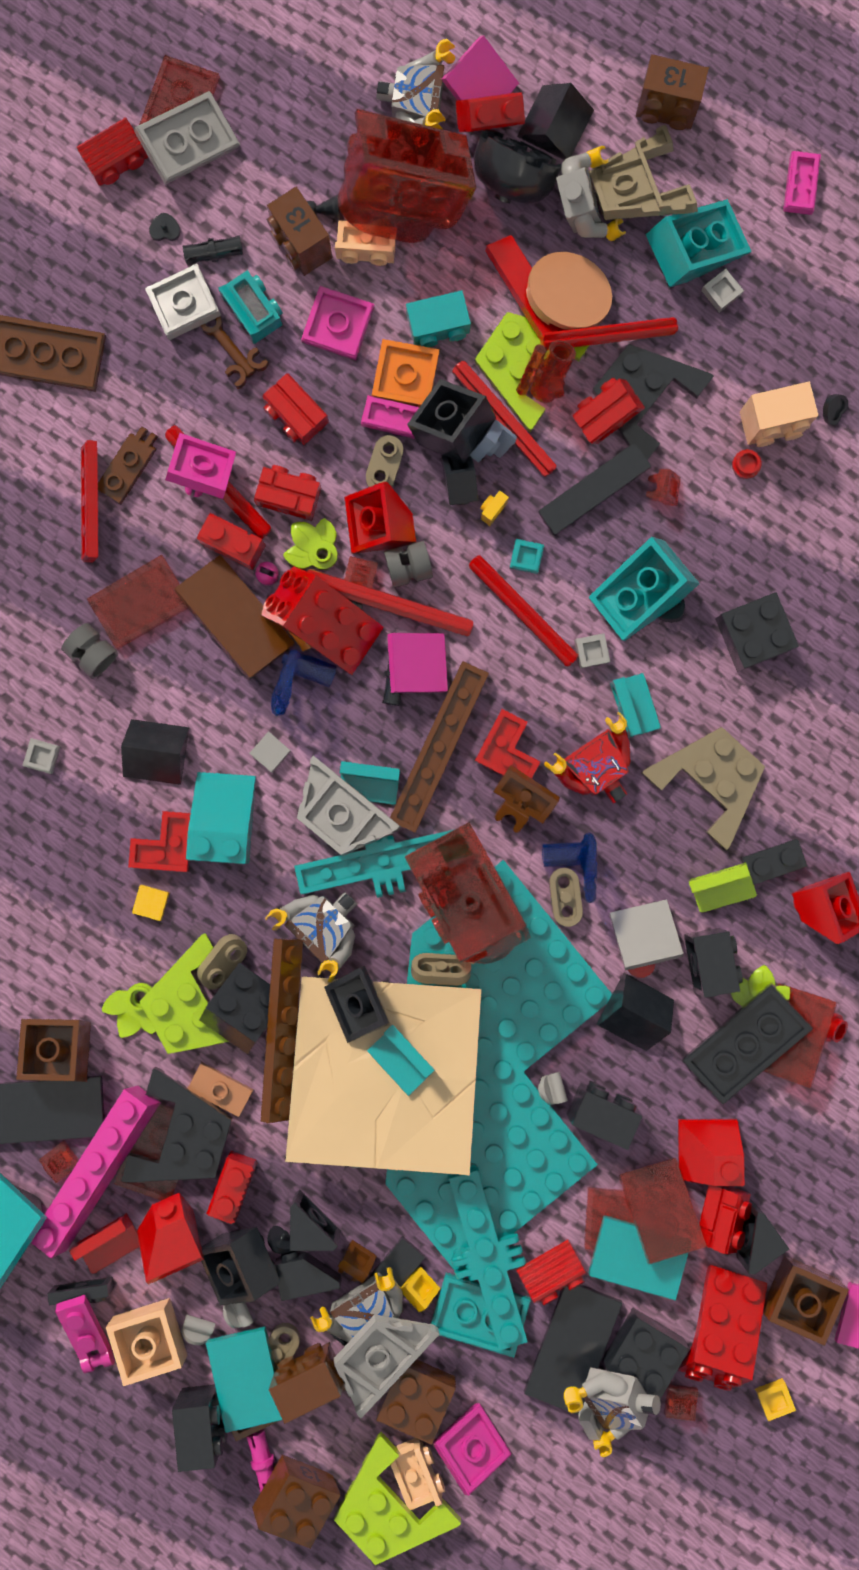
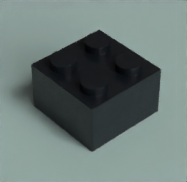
(452, 420)
(756, 632)
(713, 962)
(239, 1008)
(604, 1115)
(239, 1266)
(646, 1352)
(198, 1428)

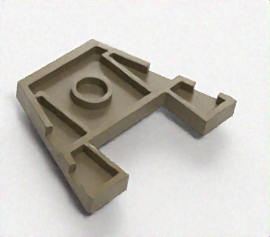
(628, 188)
(722, 770)

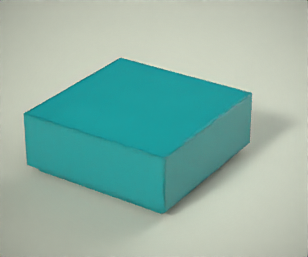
(526, 556)

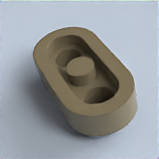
(383, 462)
(565, 896)
(221, 961)
(440, 969)
(282, 1350)

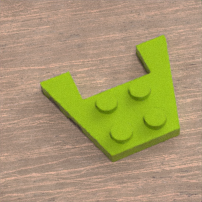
(505, 360)
(178, 1003)
(379, 1518)

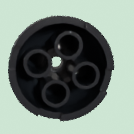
(512, 171)

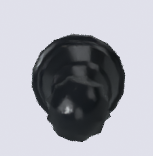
(328, 208)

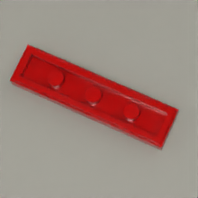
(515, 272)
(89, 501)

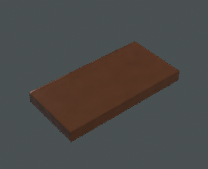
(50, 353)
(233, 617)

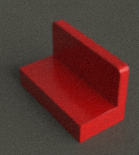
(107, 1244)

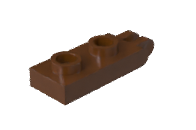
(127, 465)

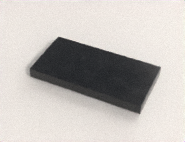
(747, 1043)
(50, 1110)
(572, 1343)

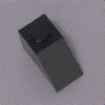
(460, 481)
(304, 1275)

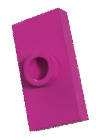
(802, 182)
(388, 416)

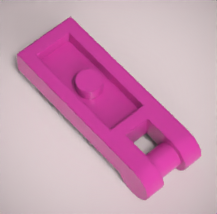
(85, 1333)

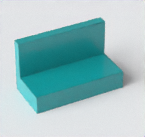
(635, 704)
(373, 782)
(400, 1060)

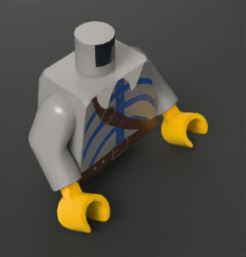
(419, 87)
(580, 198)
(322, 928)
(354, 1309)
(616, 1402)

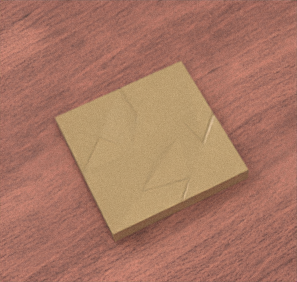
(355, 1113)

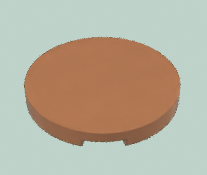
(568, 291)

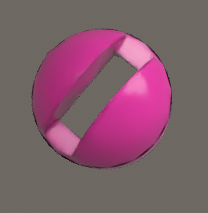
(264, 578)

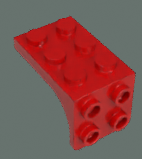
(322, 618)
(726, 1330)

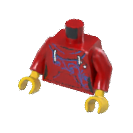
(597, 763)

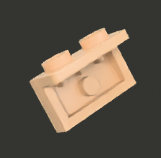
(358, 246)
(416, 1476)

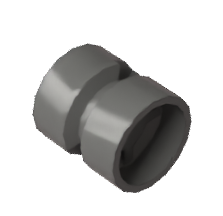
(416, 556)
(86, 647)

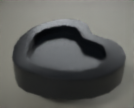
(164, 227)
(834, 408)
(675, 614)
(279, 1240)

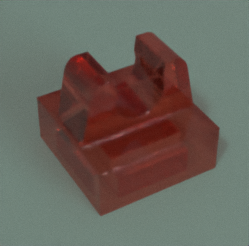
(667, 487)
(361, 571)
(59, 1161)
(681, 1402)

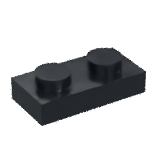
(775, 861)
(95, 1290)

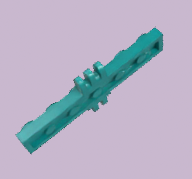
(381, 861)
(488, 1259)

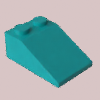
(697, 242)
(643, 588)
(221, 818)

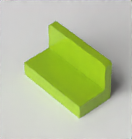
(723, 887)

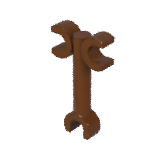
(243, 366)

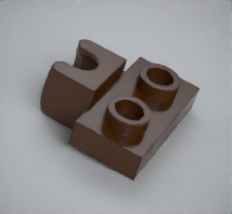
(523, 798)

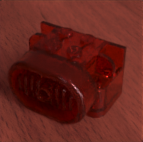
(404, 178)
(467, 897)

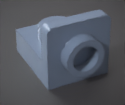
(495, 441)

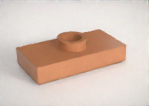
(220, 1089)

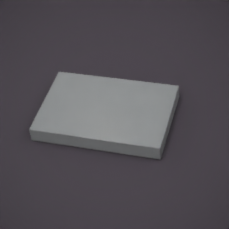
(187, 137)

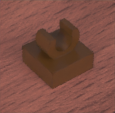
(356, 1261)

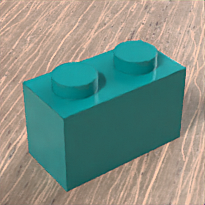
(438, 319)

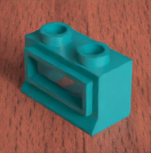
(251, 305)

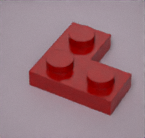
(499, 747)
(166, 853)

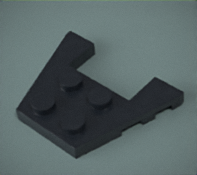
(649, 377)
(192, 1140)

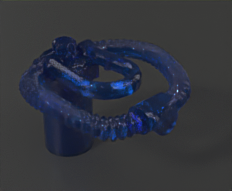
(303, 666)
(575, 854)

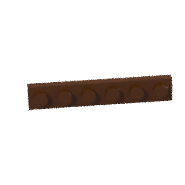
(439, 746)
(281, 1030)

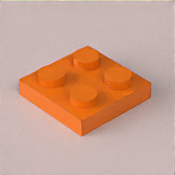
(405, 372)

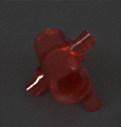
(547, 371)

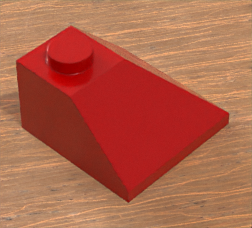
(378, 519)
(830, 907)
(711, 1152)
(169, 1238)

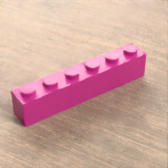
(95, 1170)

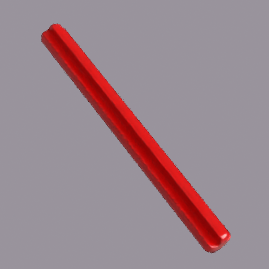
(398, 605)

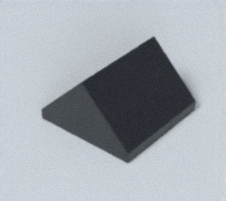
(557, 119)
(154, 751)
(357, 1004)
(637, 1013)
(311, 1227)
(761, 1242)

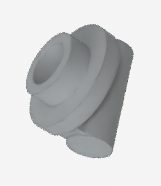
(552, 1089)
(237, 1315)
(196, 1330)

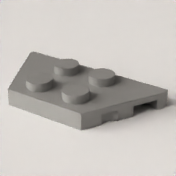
(340, 812)
(380, 1356)

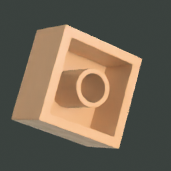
(778, 414)
(146, 1342)

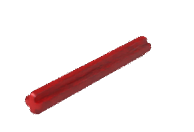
(613, 332)
(524, 441)
(233, 498)
(523, 610)

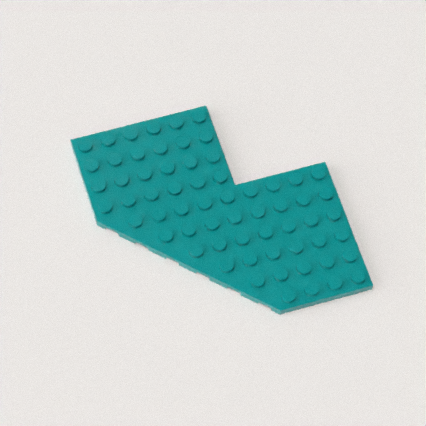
(517, 1138)

